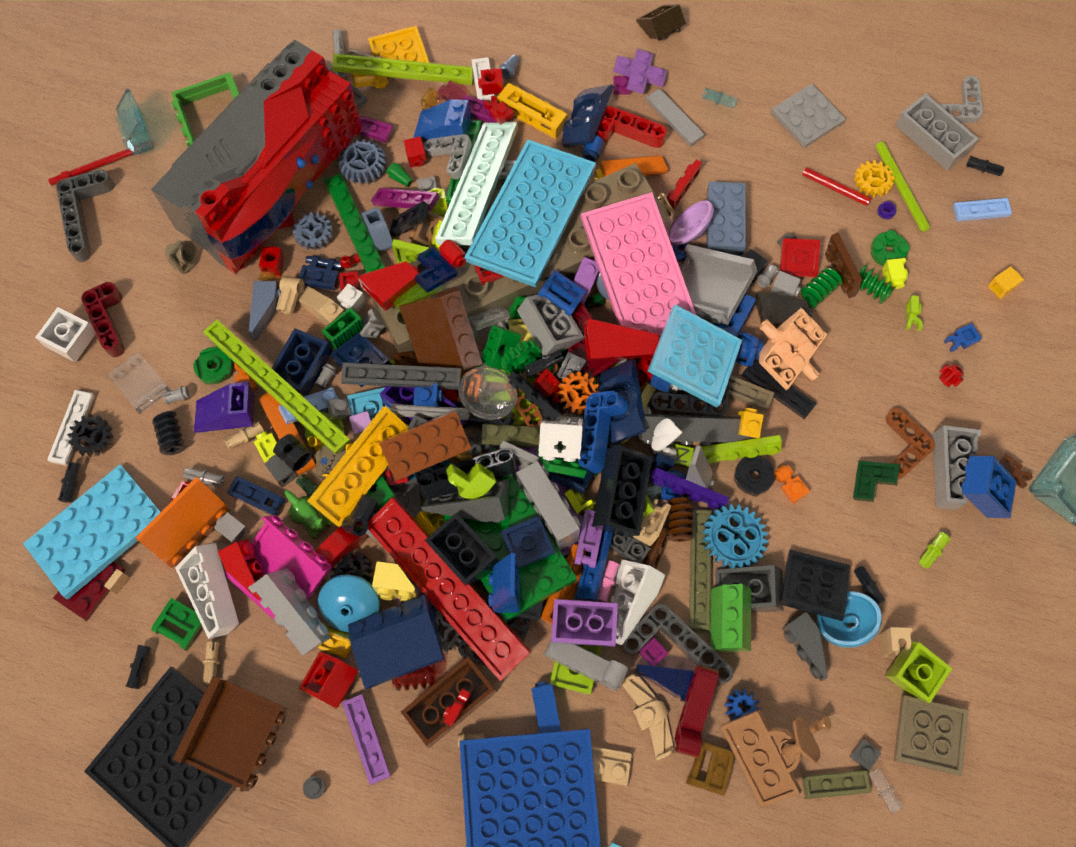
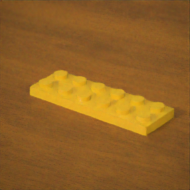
(356, 469)

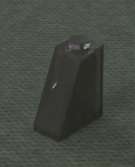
(778, 307)

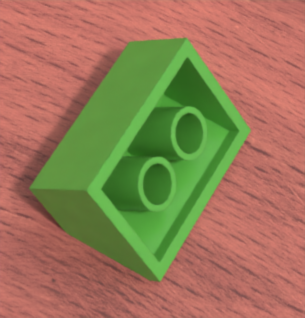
(730, 618)

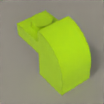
(474, 483)

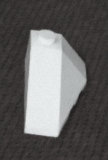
(634, 592)

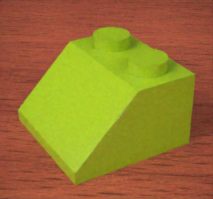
(919, 672)

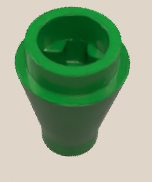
(399, 174)

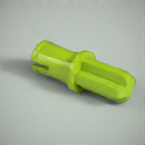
(934, 550)

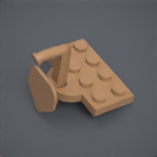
(766, 759)

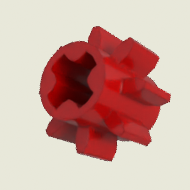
(951, 375)

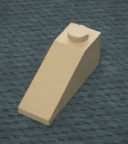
(319, 305)

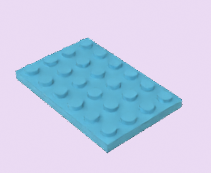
(92, 531)

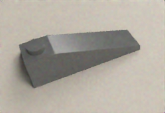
(489, 507)

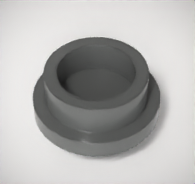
(314, 787)

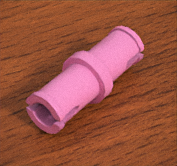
(607, 581)

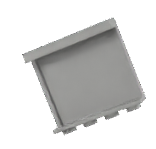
(716, 282)

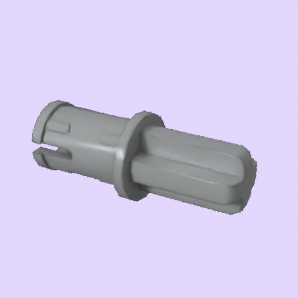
(206, 477)

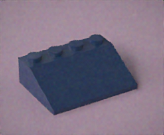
(396, 641)

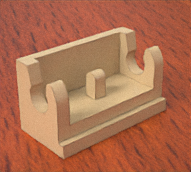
(653, 523)
(891, 640)

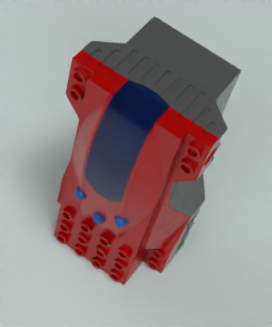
(260, 156)

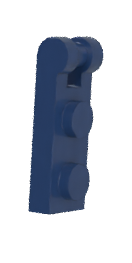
(255, 496)

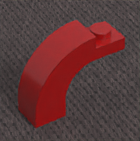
(337, 546)

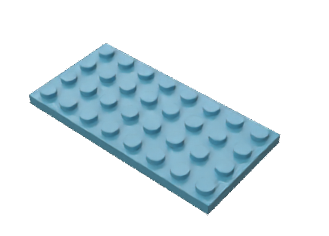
(530, 213)

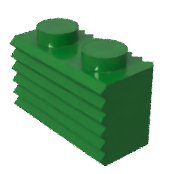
(343, 328)

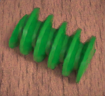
(874, 285)
(821, 287)

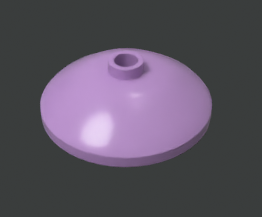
(691, 223)

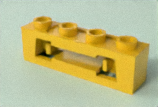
(533, 110)

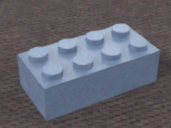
(727, 228)

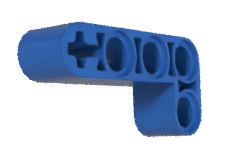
(596, 428)

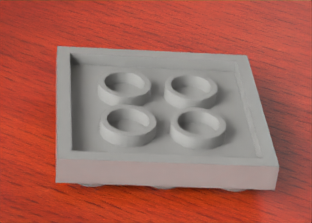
(808, 116)

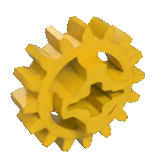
(874, 178)

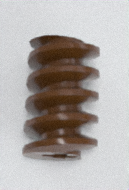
(679, 520)

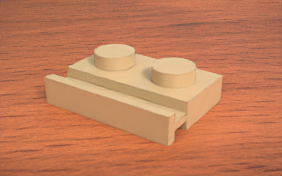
(611, 766)

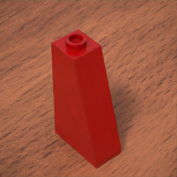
(617, 342)

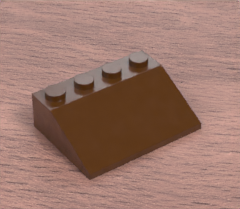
(441, 331)

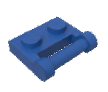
(564, 288)

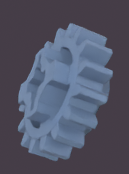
(312, 231)

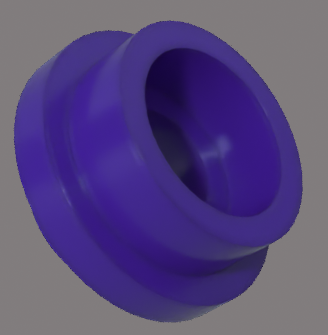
(888, 206)

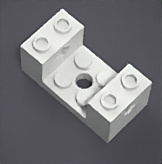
(565, 429)

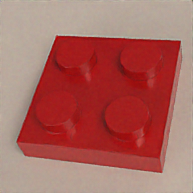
(800, 257)

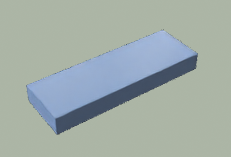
(982, 209)

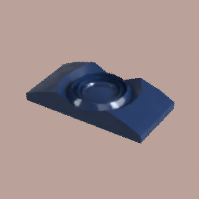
(586, 116)
(625, 382)

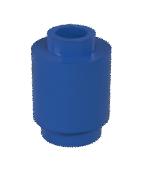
(592, 150)

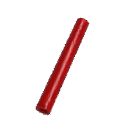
(836, 186)

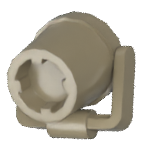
(181, 252)

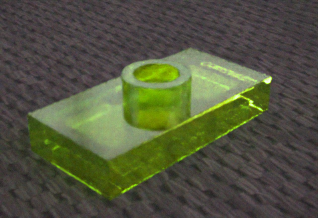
(412, 294)

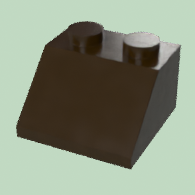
(662, 21)

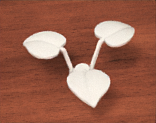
(664, 434)

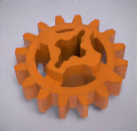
(570, 390)

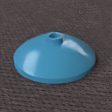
(347, 593)
(859, 612)

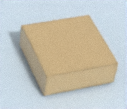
(116, 581)

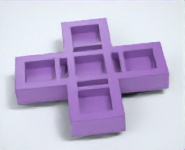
(639, 71)

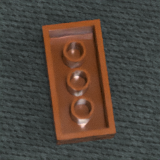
(424, 445)

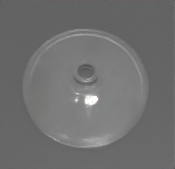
(491, 385)

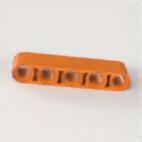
(271, 409)

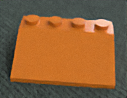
(183, 523)

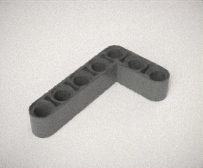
(70, 193)
(679, 640)

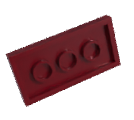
(593, 368)

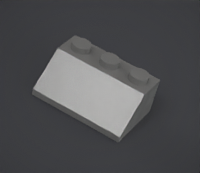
(549, 324)

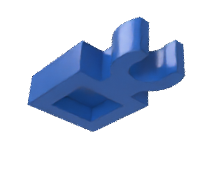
(965, 337)

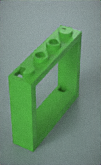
(197, 92)

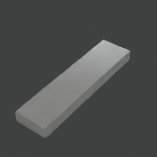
(675, 117)

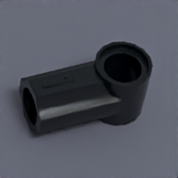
(360, 516)

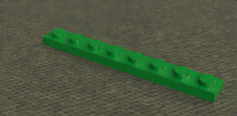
(353, 223)

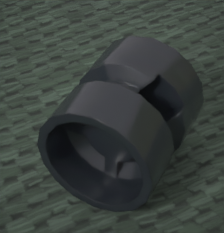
(291, 451)

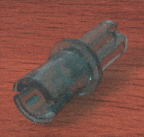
(719, 98)

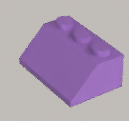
(584, 622)

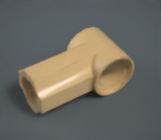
(290, 289)

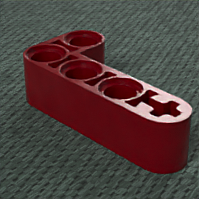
(104, 300)
(695, 710)

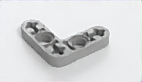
(967, 106)
(459, 146)

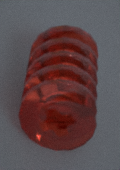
(422, 676)

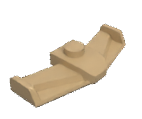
(650, 715)

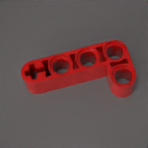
(630, 126)

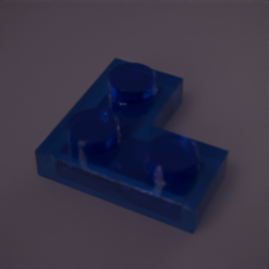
(437, 270)

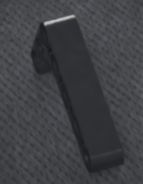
(436, 483)

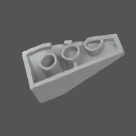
(700, 470)

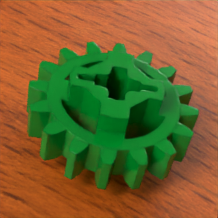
(519, 356)

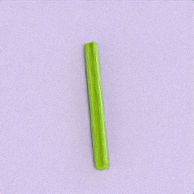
(903, 187)

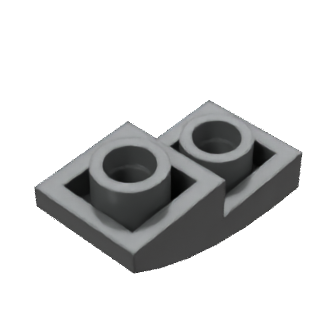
(629, 548)

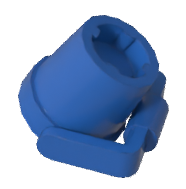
(748, 349)

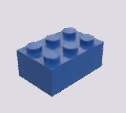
(989, 486)

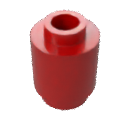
(452, 253)

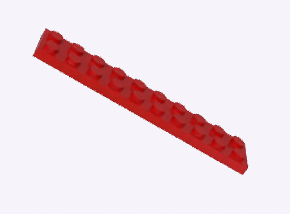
(460, 604)

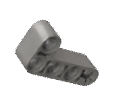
(587, 664)

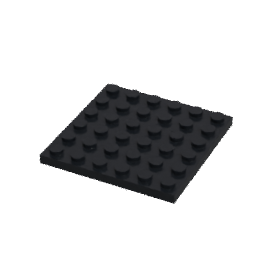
(140, 768)

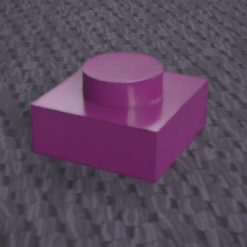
(620, 85)
(653, 652)

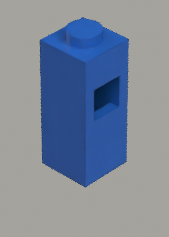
(545, 708)

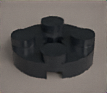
(754, 486)

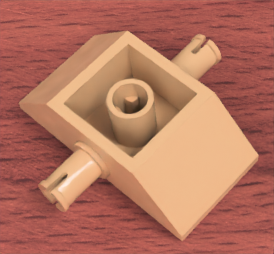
(791, 348)

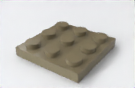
(931, 735)

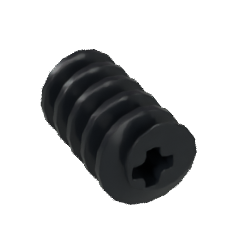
(168, 433)

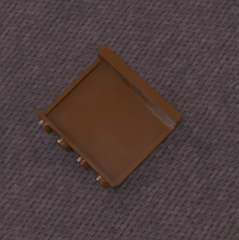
(231, 733)

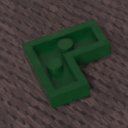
(871, 474)

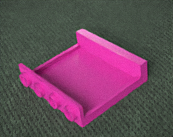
(281, 548)

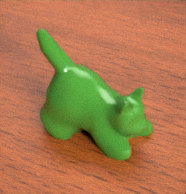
(305, 513)

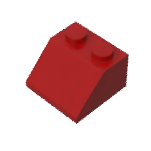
(328, 679)

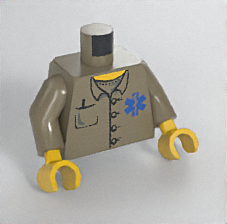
(324, 457)

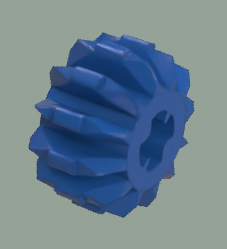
(736, 700)

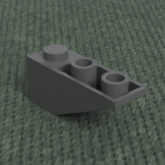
(807, 640)

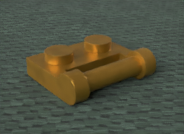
(717, 772)

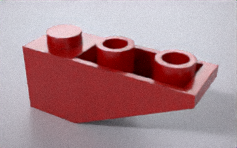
(242, 564)

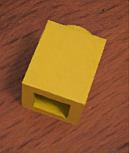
(1005, 282)

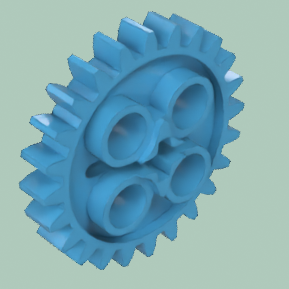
(744, 523)

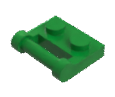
(183, 618)

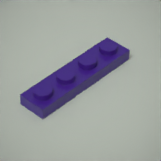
(694, 491)

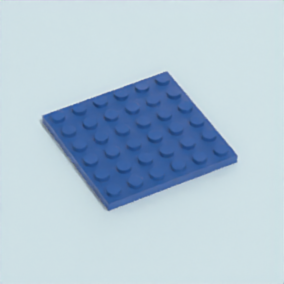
(530, 790)

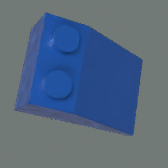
(444, 120)
(505, 585)

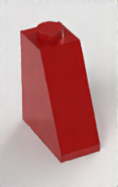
(389, 283)

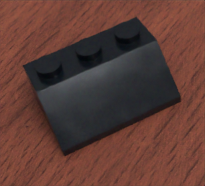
(462, 550)

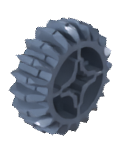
(362, 161)

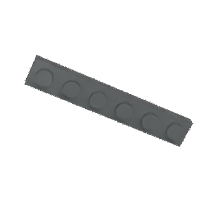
(400, 375)

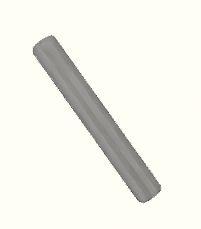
(427, 411)

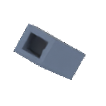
(377, 229)

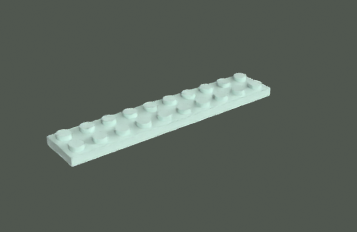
(477, 183)

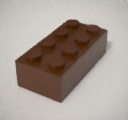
(427, 711)

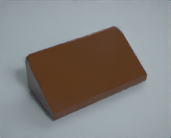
(657, 548)

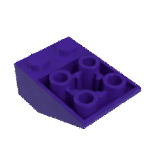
(225, 408)

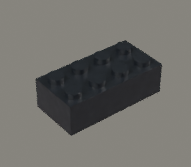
(622, 491)

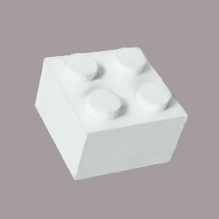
(66, 334)

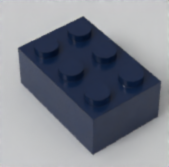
(302, 360)

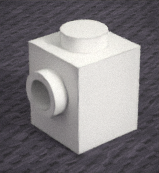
(351, 298)

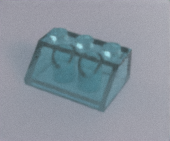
(133, 125)

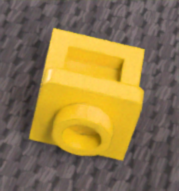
(750, 423)

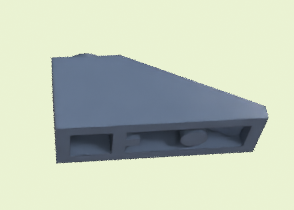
(263, 306)

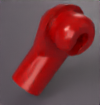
(348, 261)

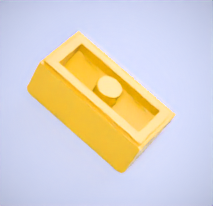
(338, 644)

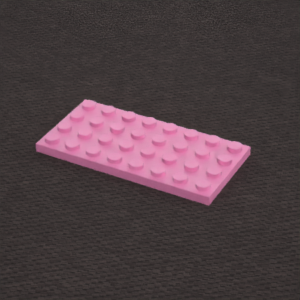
(636, 263)

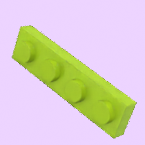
(742, 449)

